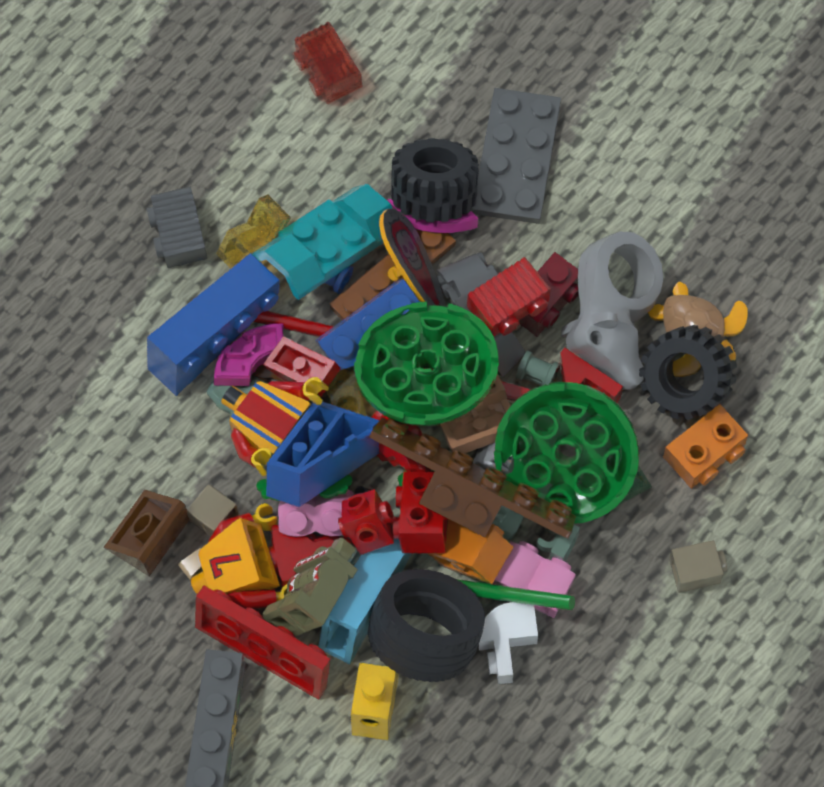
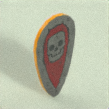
(409, 257)

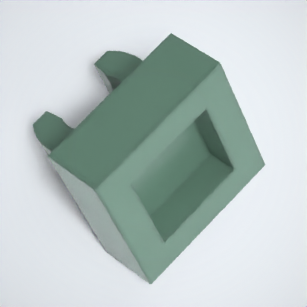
(560, 546)

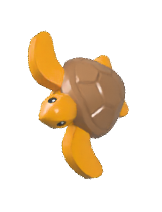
(691, 310)

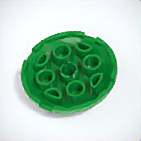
(427, 336)
(577, 416)

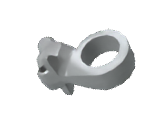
(606, 328)

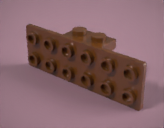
(466, 490)

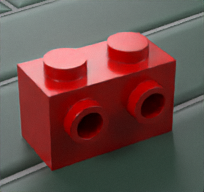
(418, 526)

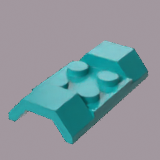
(327, 239)

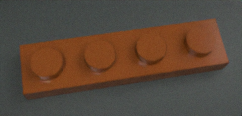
(377, 277)

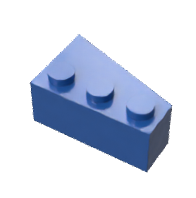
(342, 340)

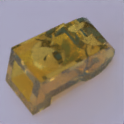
(345, 392)

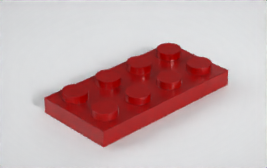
(262, 642)

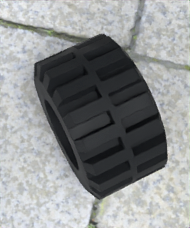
(434, 179)
(663, 384)

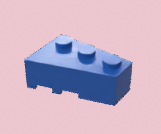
(319, 453)

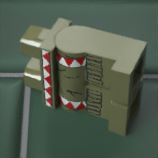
(314, 588)

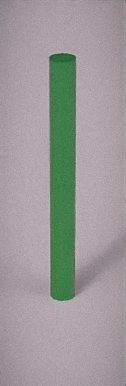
(521, 595)

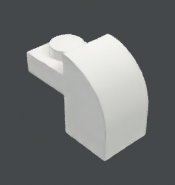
(504, 628)

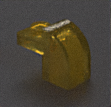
(258, 231)

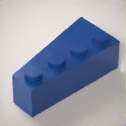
(210, 323)

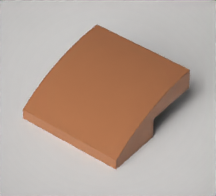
(479, 425)

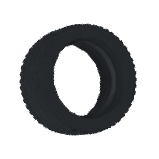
(412, 650)

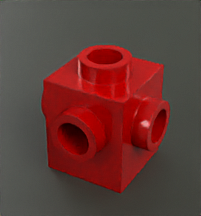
(367, 521)

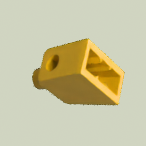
(373, 700)

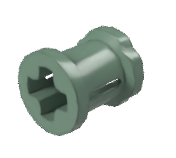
(537, 370)

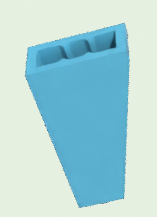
(351, 614)

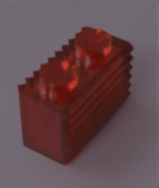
(327, 62)

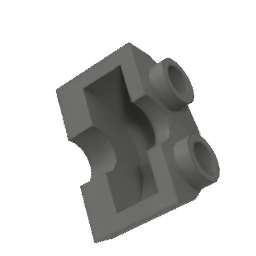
(464, 276)

